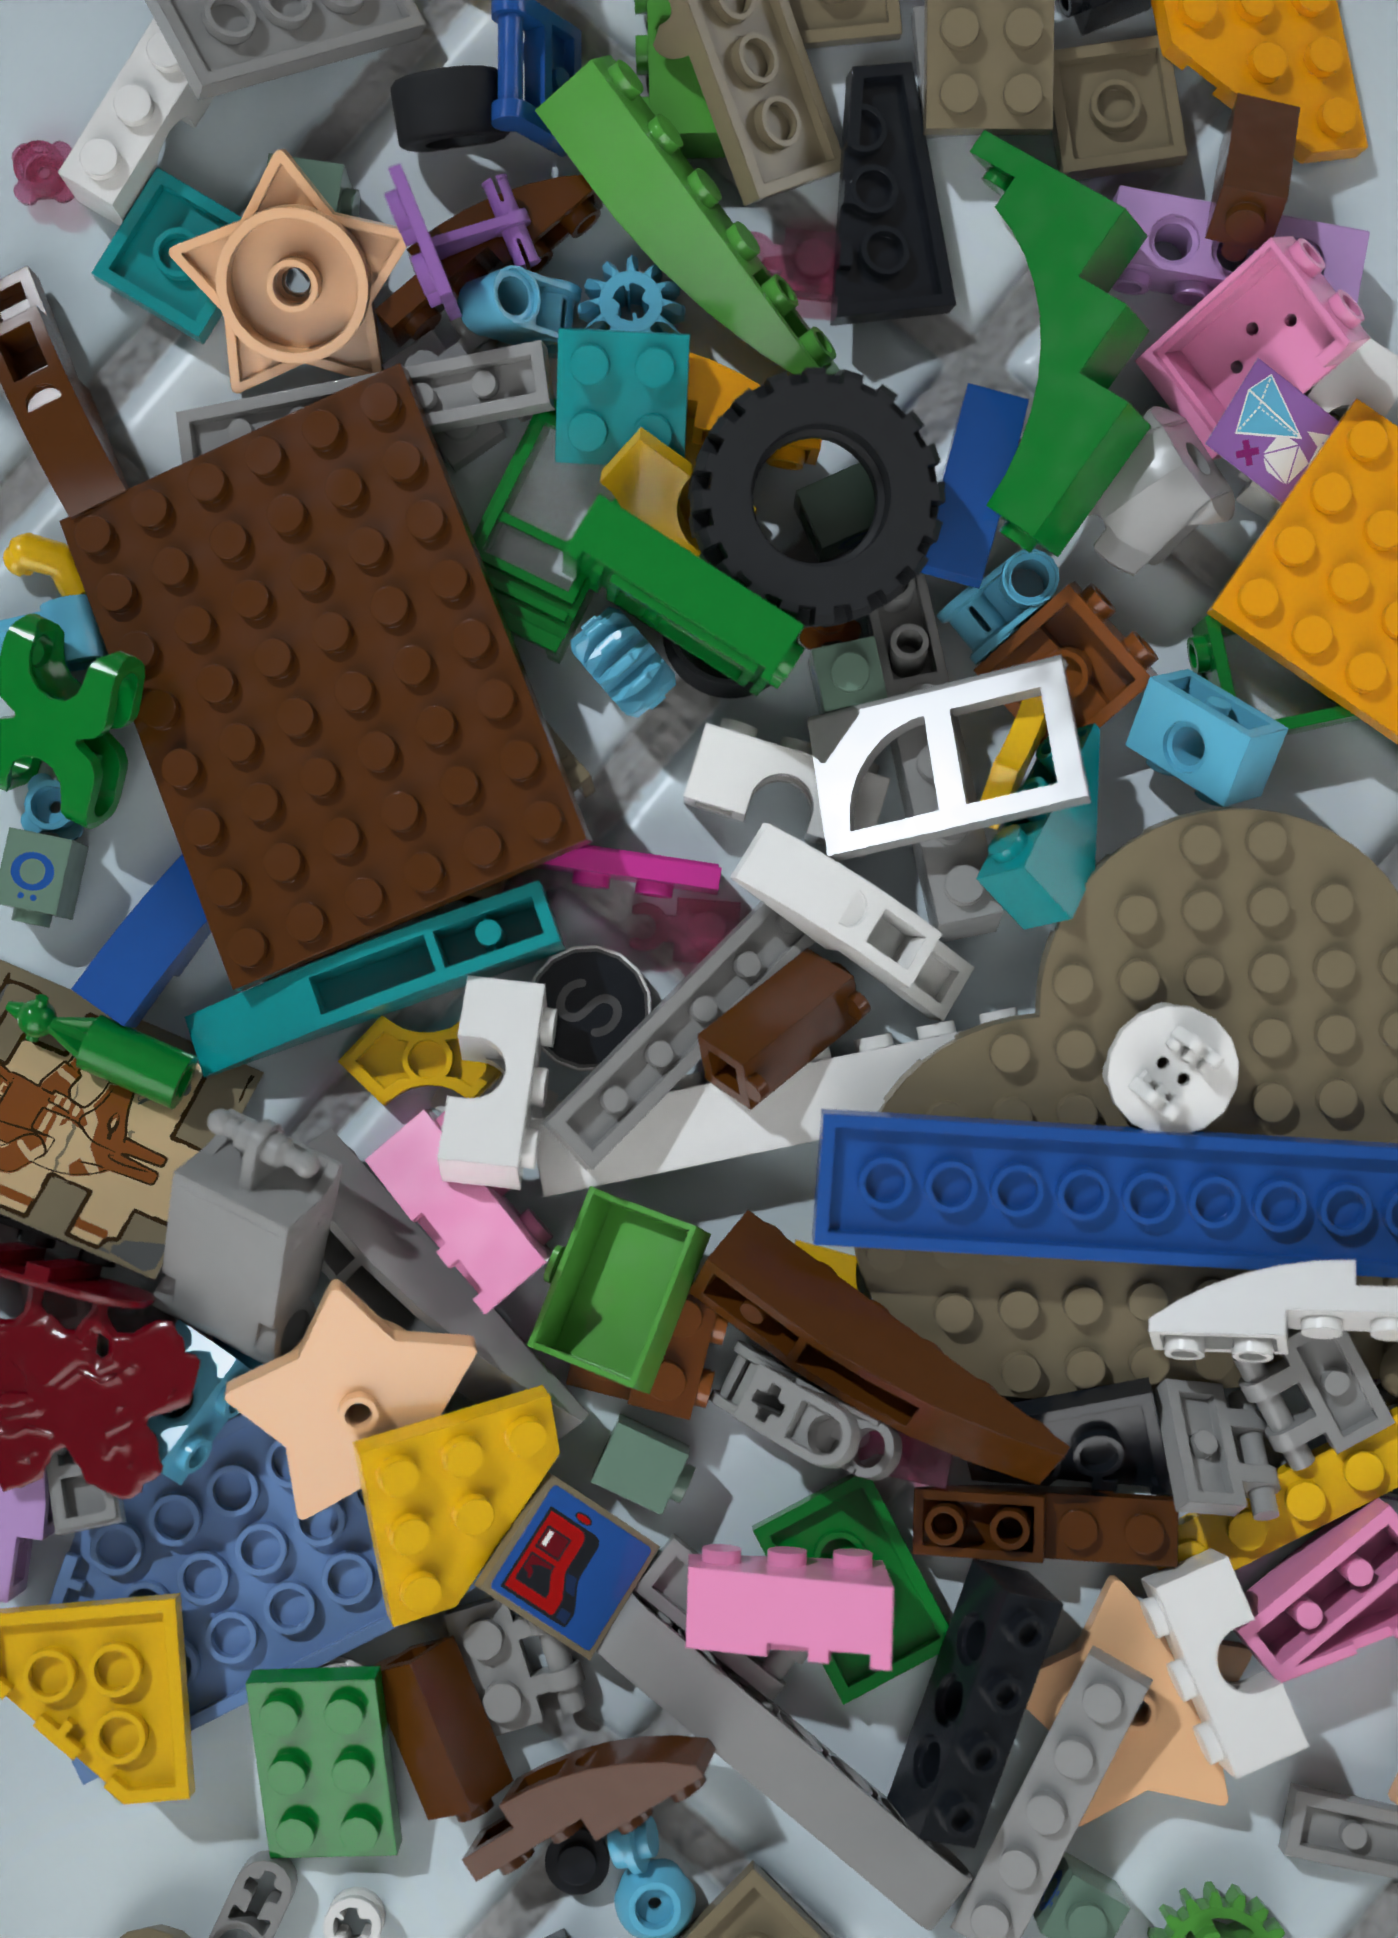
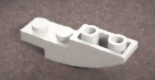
(854, 918)
(1256, 1309)

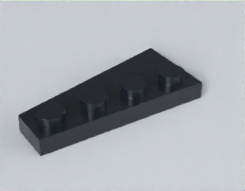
(888, 214)

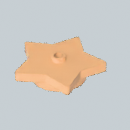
(247, 269)
(342, 1361)
(1160, 1742)

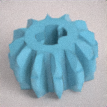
(629, 289)
(623, 662)

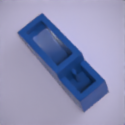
(976, 462)
(147, 949)

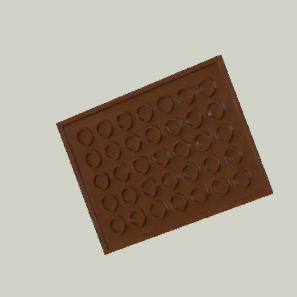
(325, 680)

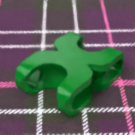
(66, 720)

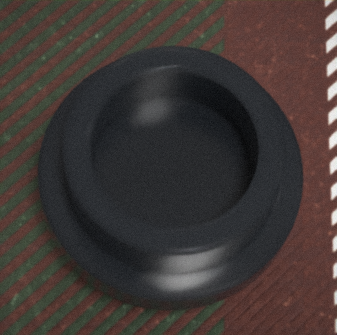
(578, 1863)

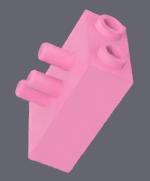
(1267, 310)

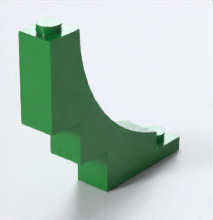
(1076, 426)

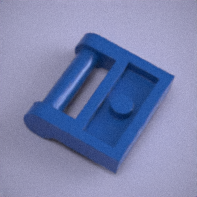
(550, 59)

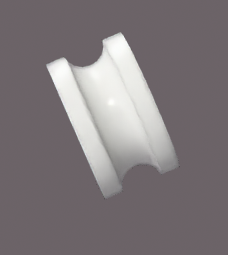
(368, 1907)

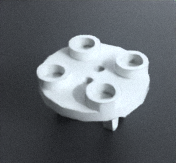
(1192, 1046)

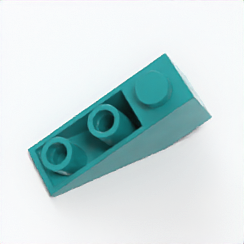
(1044, 860)

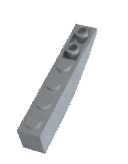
(950, 864)
(405, 1281)

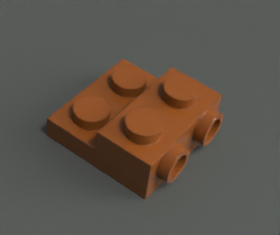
(1101, 663)
(681, 1376)

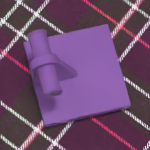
(508, 223)

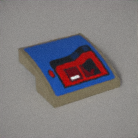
(567, 1565)

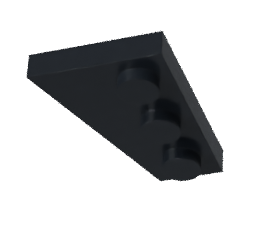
(1109, 1434)

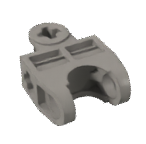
(801, 1414)

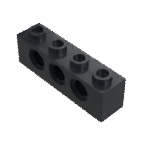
(974, 1703)

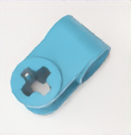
(519, 306)
(996, 610)

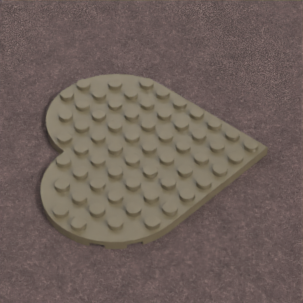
(1212, 911)

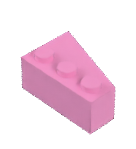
(468, 1222)
(790, 1603)

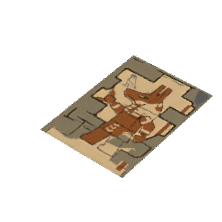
(86, 1152)

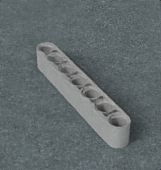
(784, 1762)

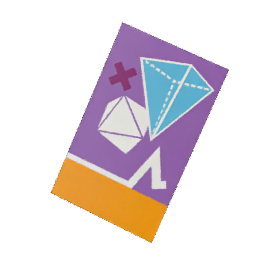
(1270, 431)

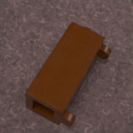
(1252, 175)
(780, 1027)
(443, 1730)

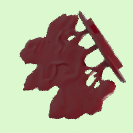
(69, 1396)

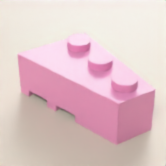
(1327, 1595)

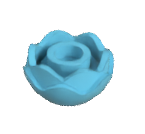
(661, 1880)

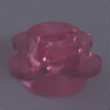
(29, 161)

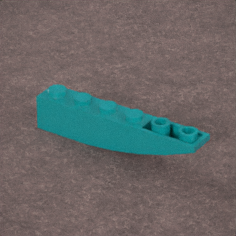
(377, 978)

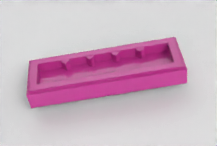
(652, 873)

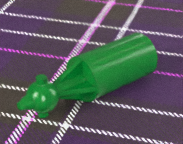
(112, 1051)

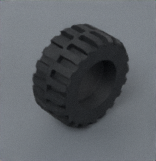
(867, 427)

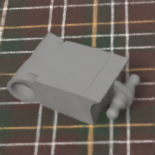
(248, 1236)

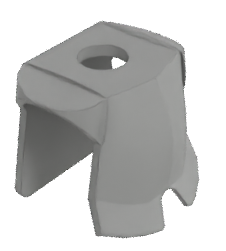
(1160, 495)

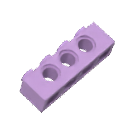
(1193, 277)

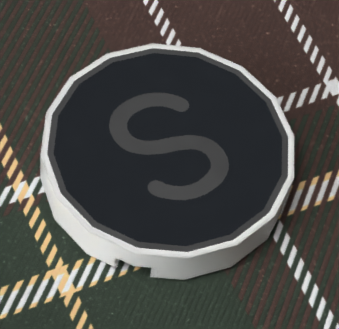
(596, 1002)

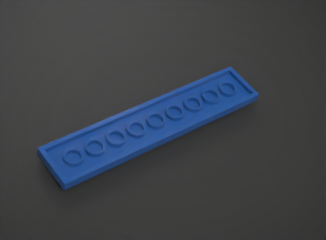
(1103, 1192)

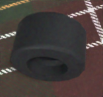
(446, 108)

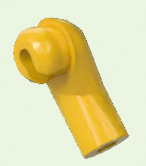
(46, 556)

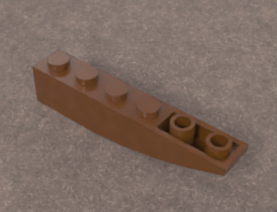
(865, 1354)

